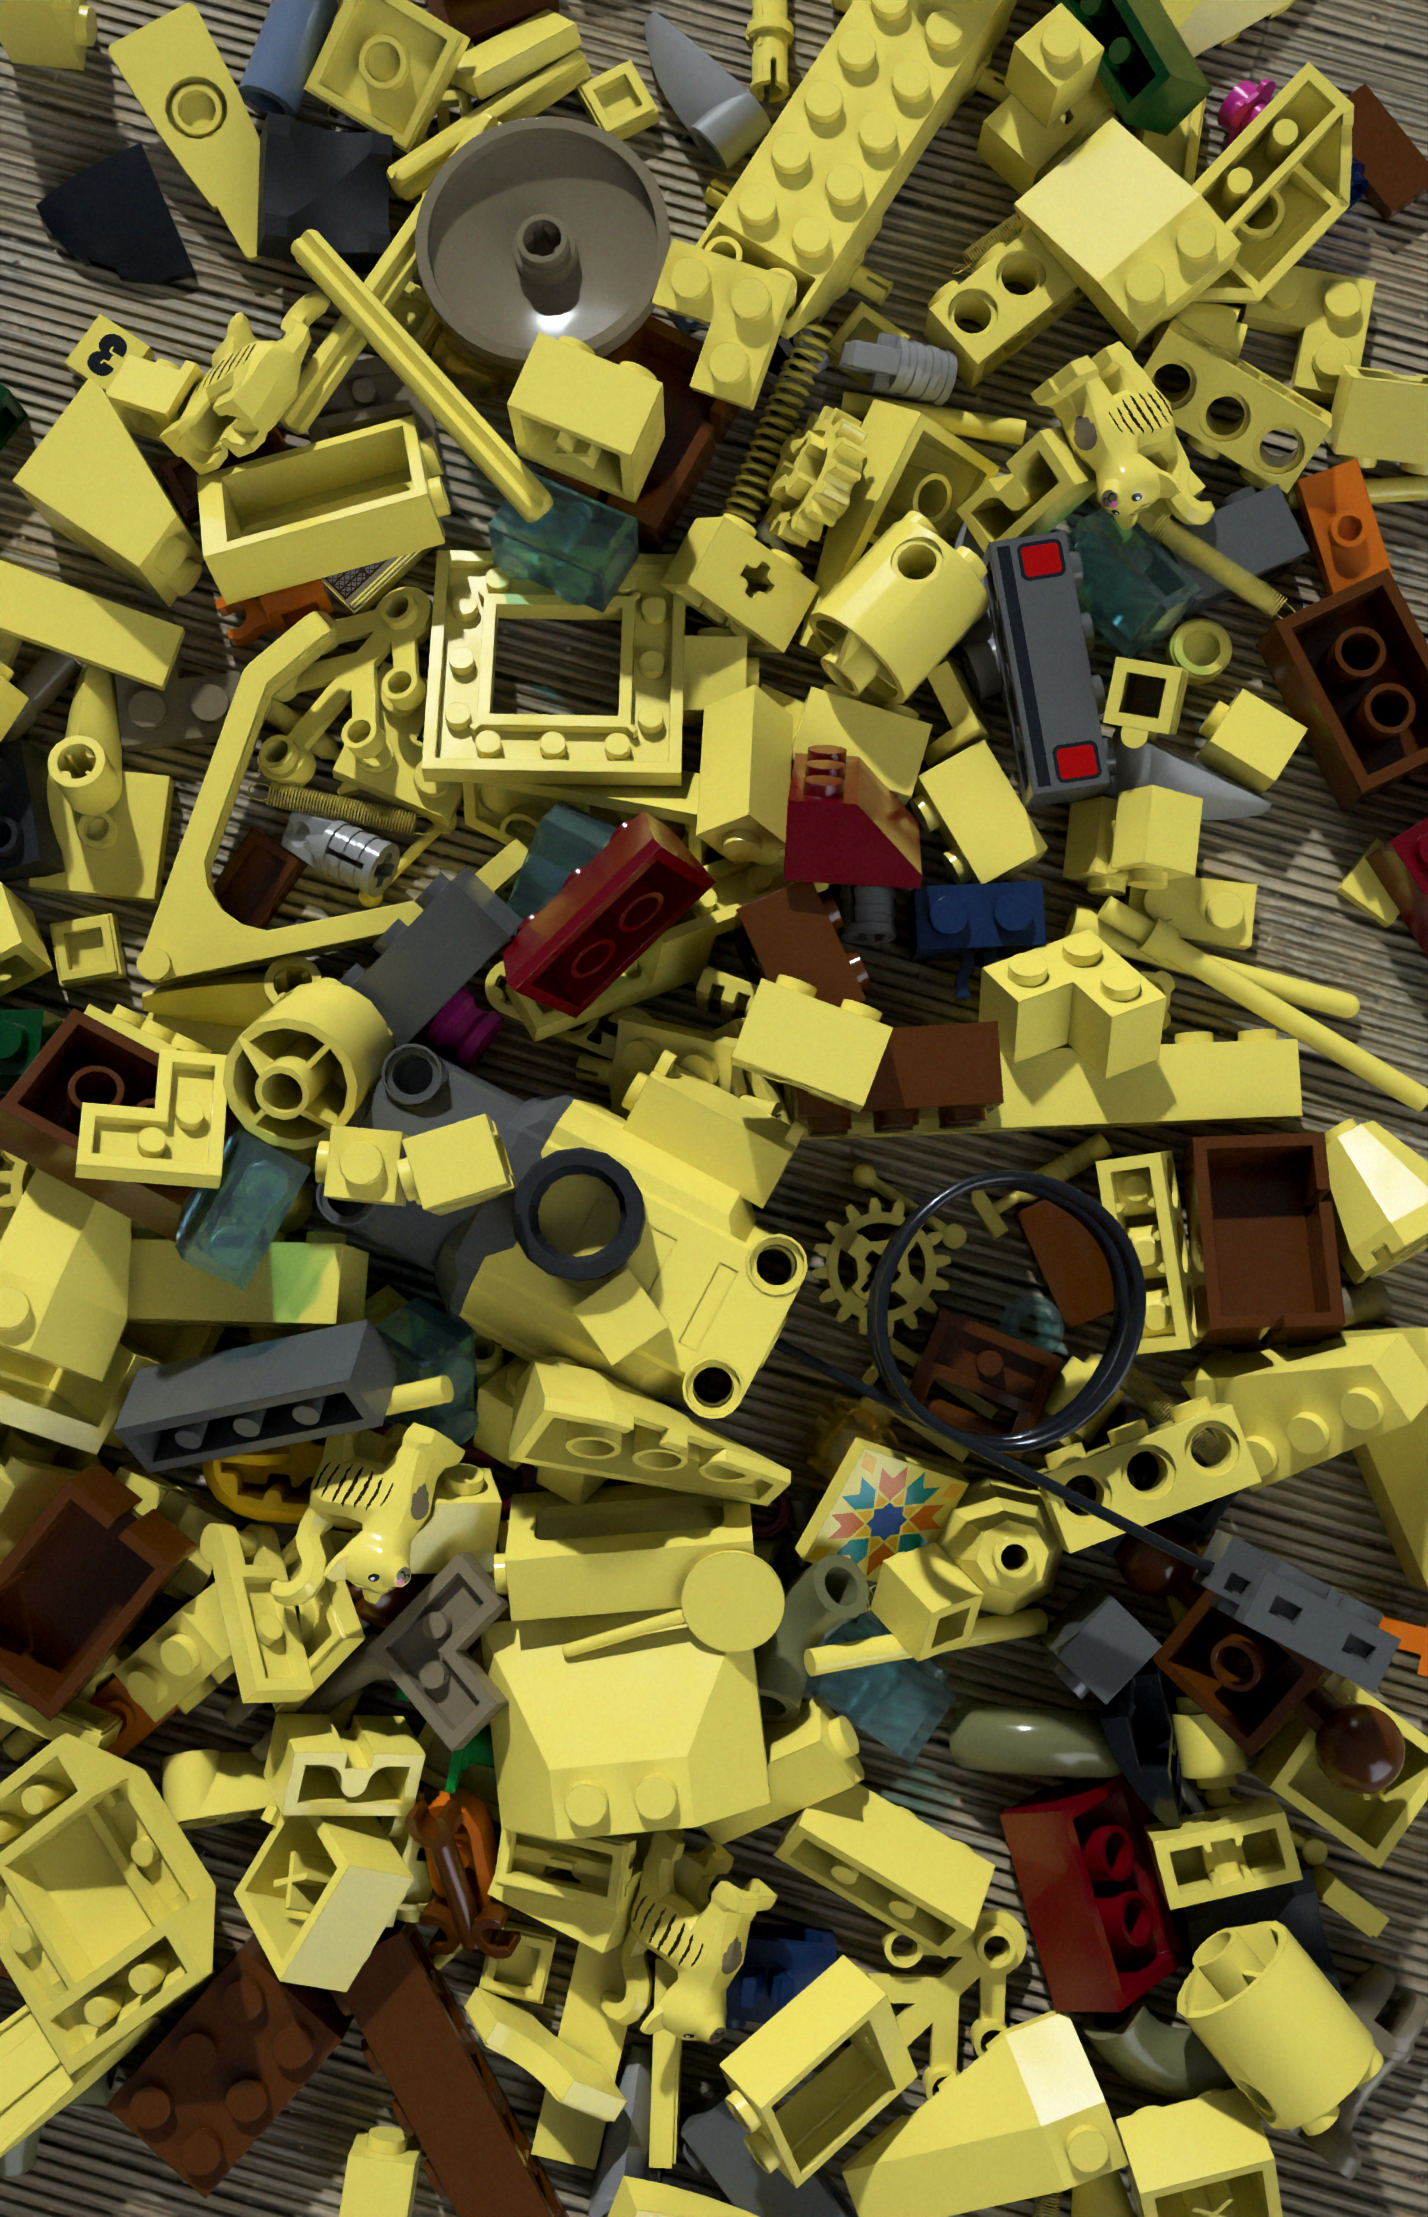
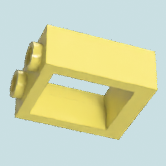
(838, 2099)

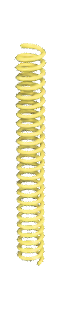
(781, 423)

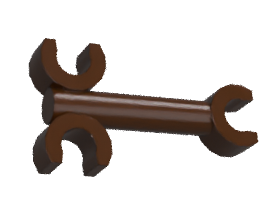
(457, 1913)

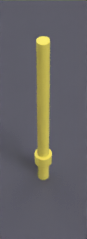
(1162, 941)

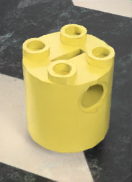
(899, 611)
(306, 1064)
(1277, 2026)

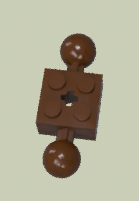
(1254, 1682)

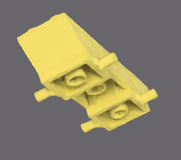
(851, 142)

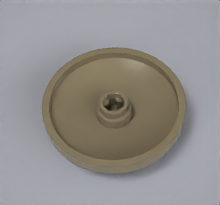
(543, 235)

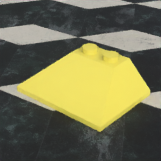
(623, 1733)
(97, 1898)

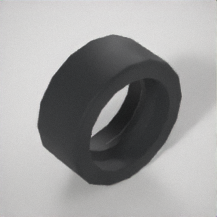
(527, 1202)

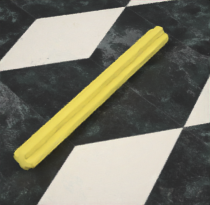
(344, 341)
(422, 376)

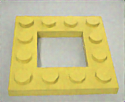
(476, 746)

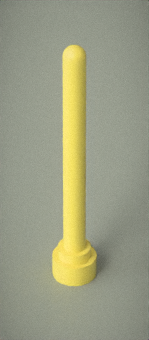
(1282, 986)

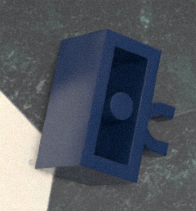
(975, 923)
(776, 1969)

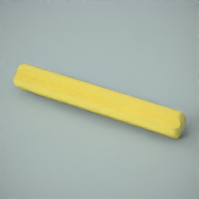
(520, 100)

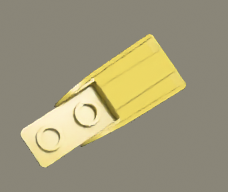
(197, 115)
(36, 2082)

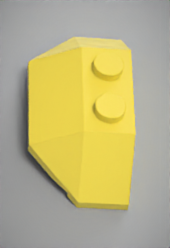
(1281, 184)

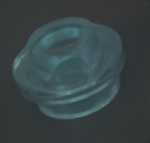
(1046, 1312)

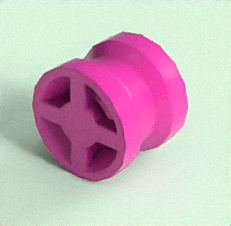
(465, 1028)

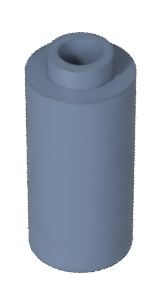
(286, 55)

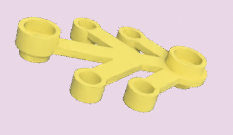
(396, 625)
(935, 1997)

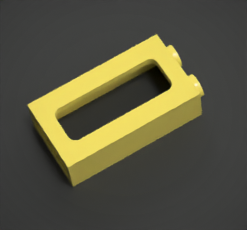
(333, 507)
(612, 1553)

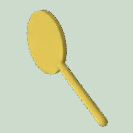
(726, 1601)

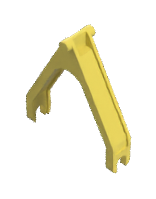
(191, 929)

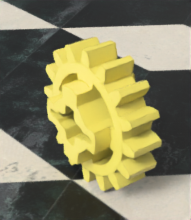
(815, 476)
(857, 1248)

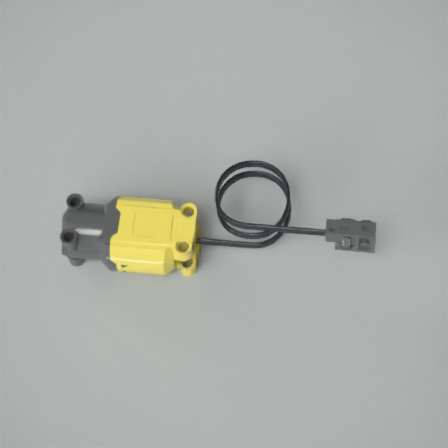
(721, 1314)

